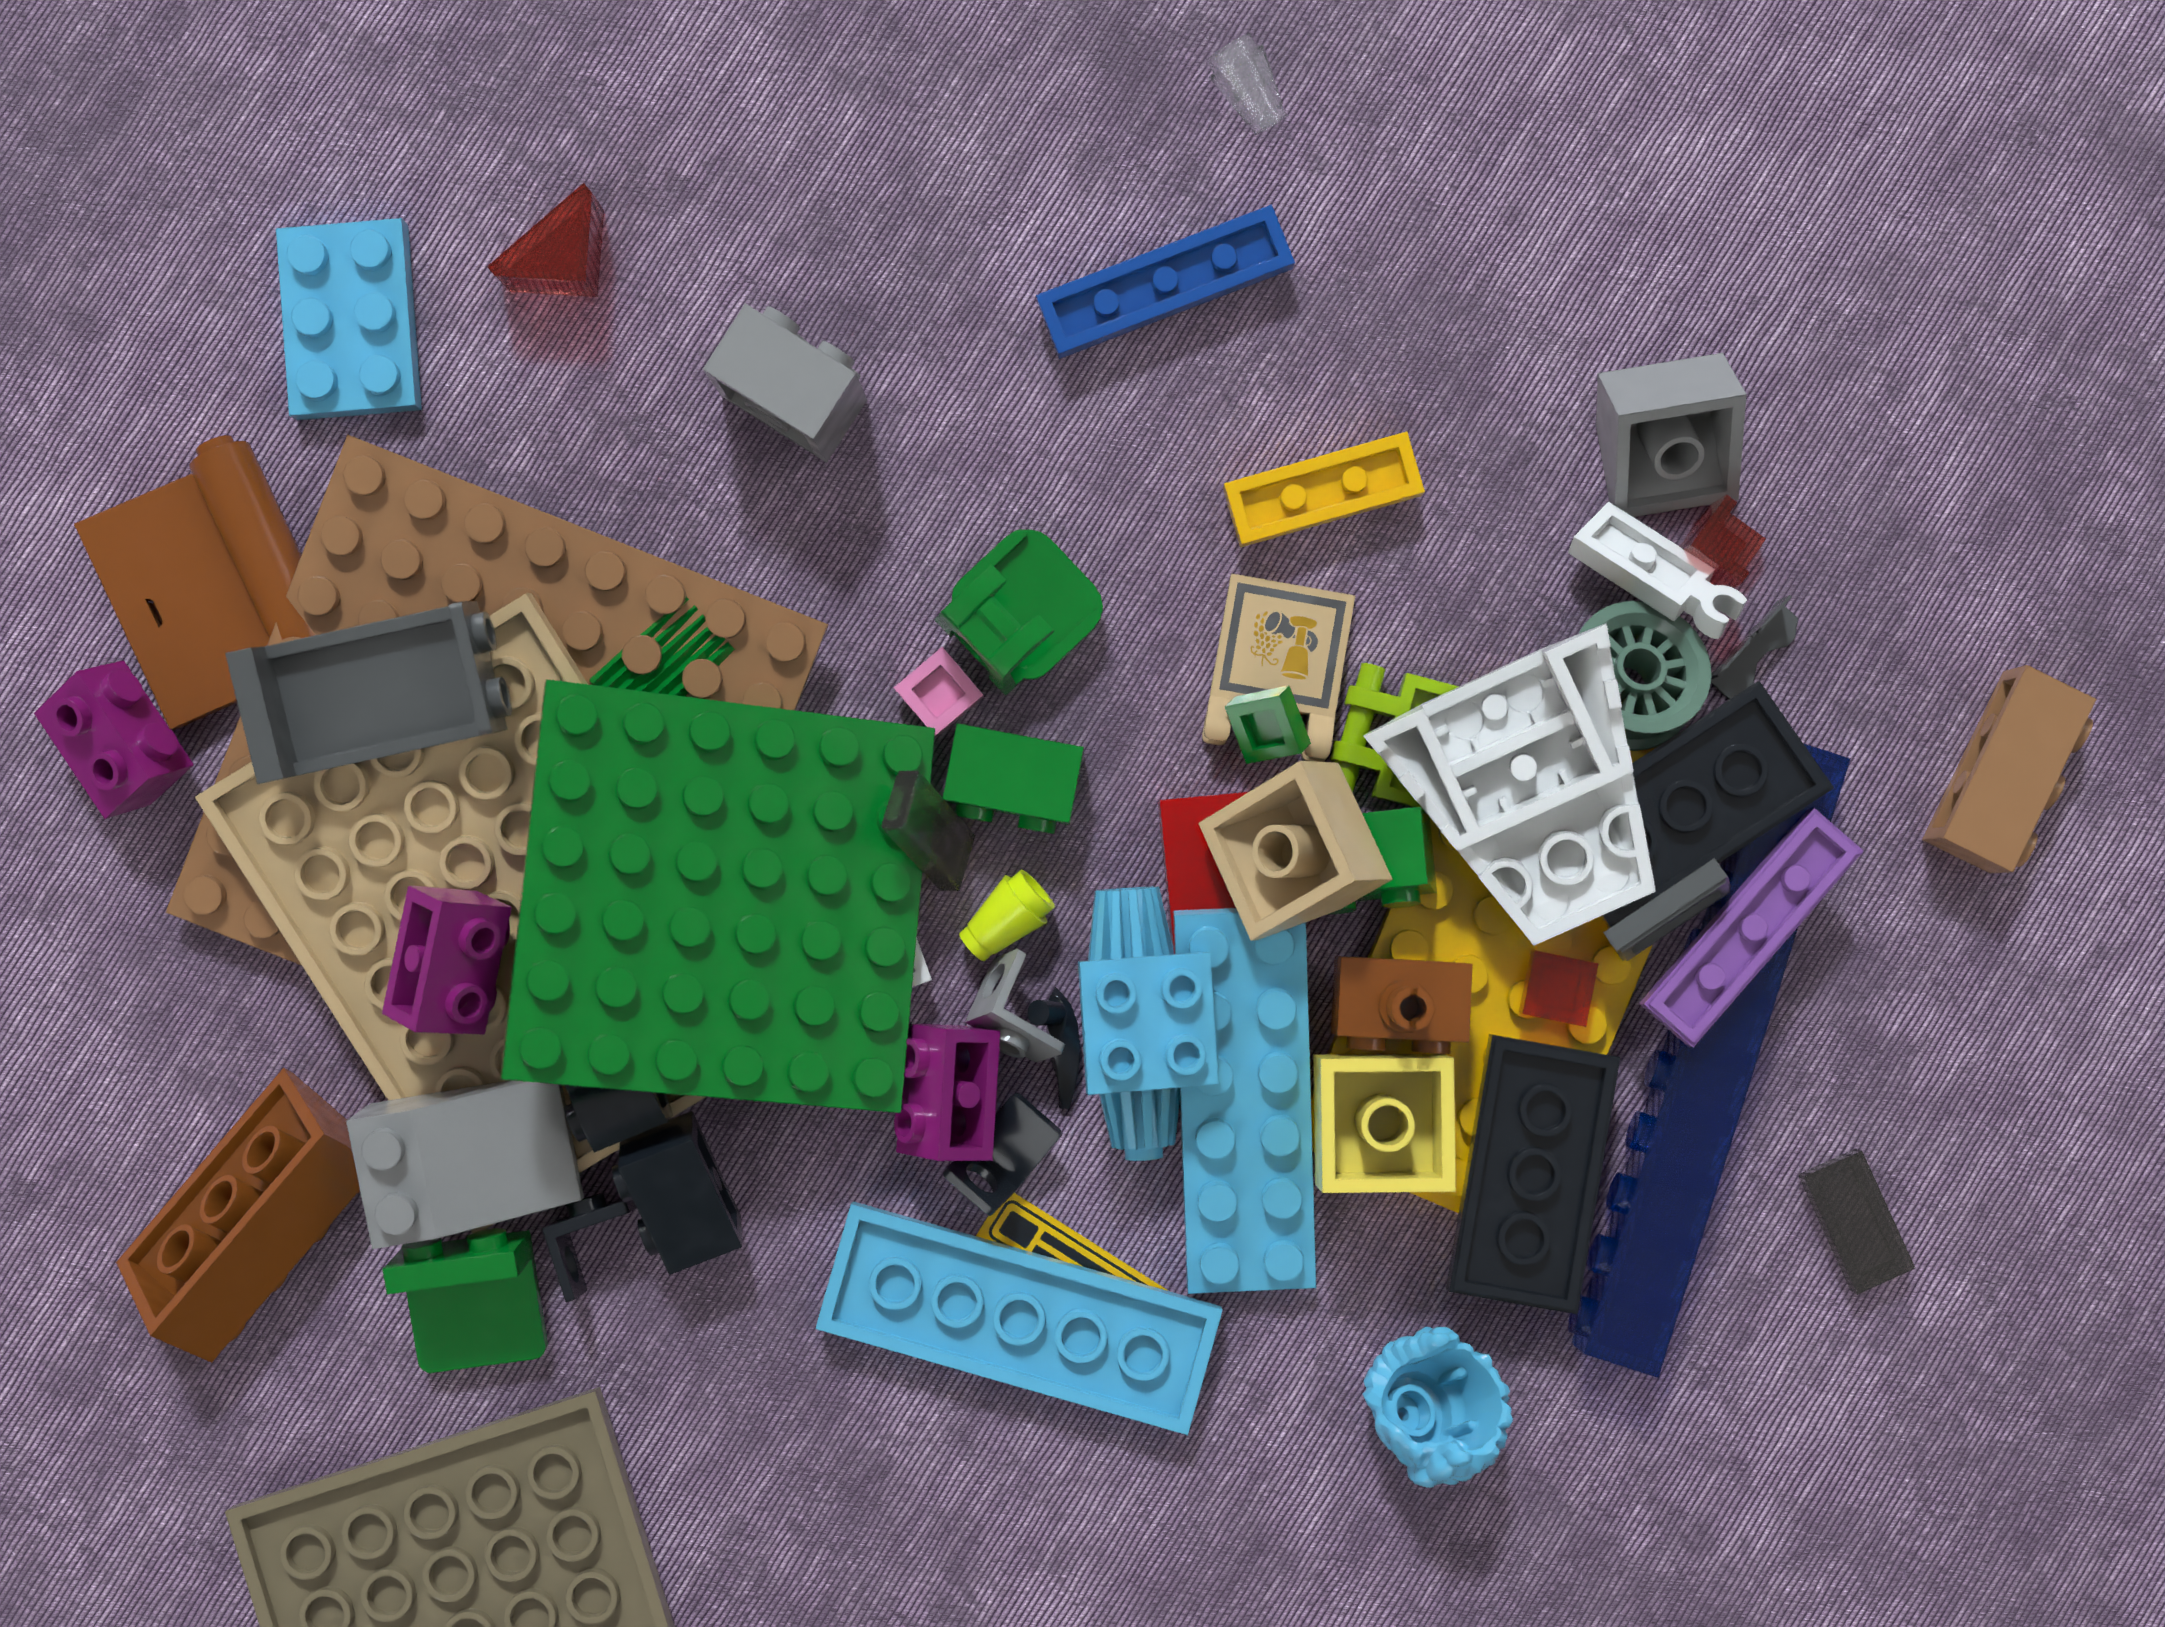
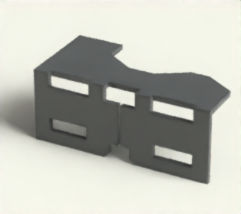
(1771, 633)

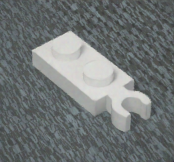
(1655, 570)

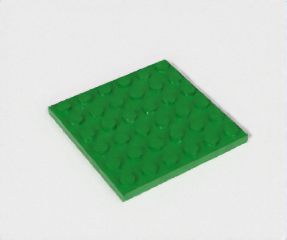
(715, 902)

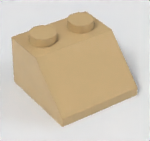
(1294, 849)

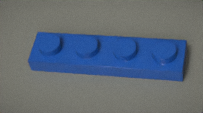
(1165, 281)

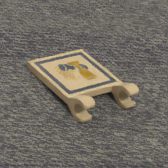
(1276, 639)

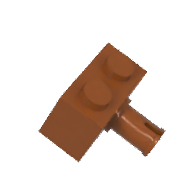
(1401, 1001)

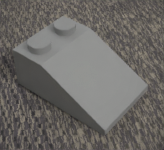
(462, 1159)

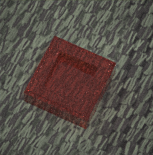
(1558, 988)

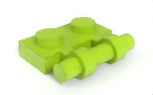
(1366, 701)

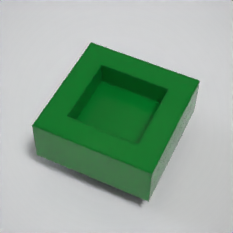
(1267, 724)

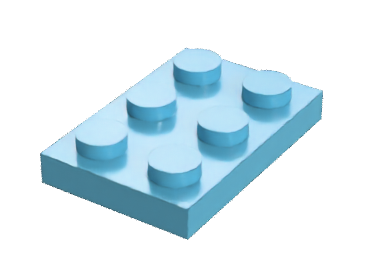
(348, 319)

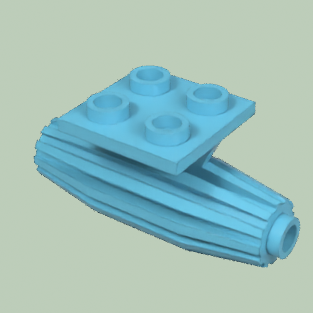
(1143, 1020)

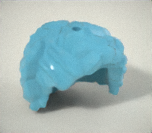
(1438, 1406)

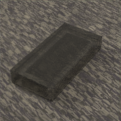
(928, 830)
(1856, 1221)

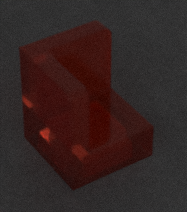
(1723, 543)

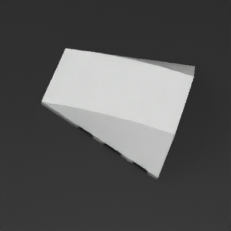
(1532, 783)

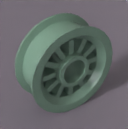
(1672, 688)

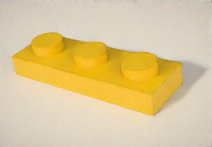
(1323, 489)

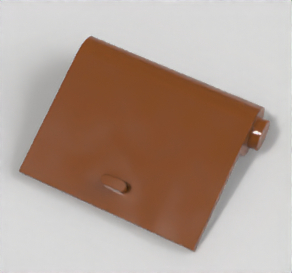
(214, 566)

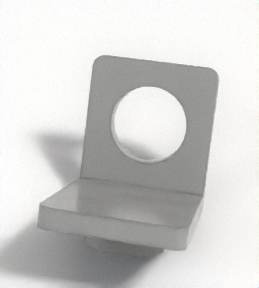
(987, 1011)

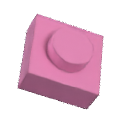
(939, 691)

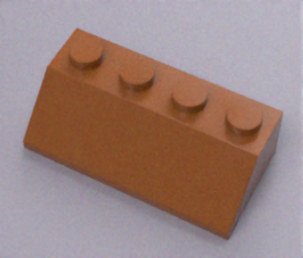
(242, 1219)

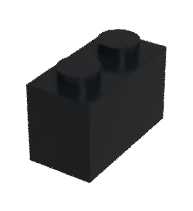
(678, 1194)

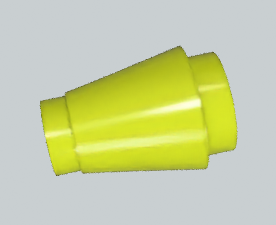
(1008, 914)

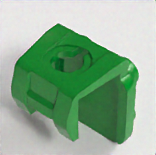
(1022, 609)

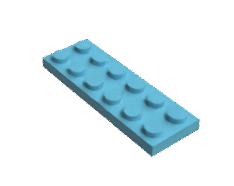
(1251, 1133)
(1019, 1318)

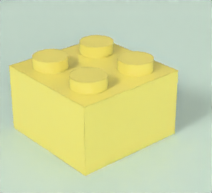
(1384, 1123)

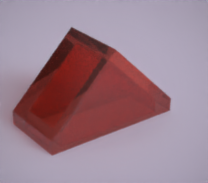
(558, 252)

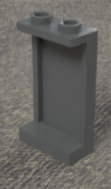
(369, 691)

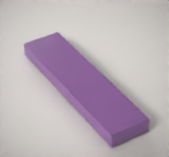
(1751, 927)

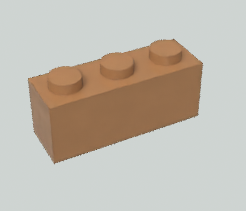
(2011, 770)

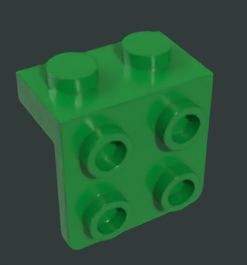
(471, 1299)

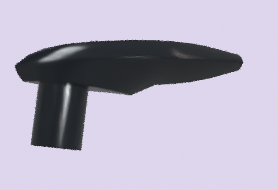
(1061, 1024)

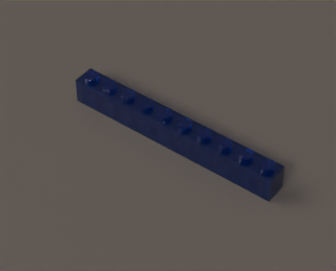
(1681, 1148)

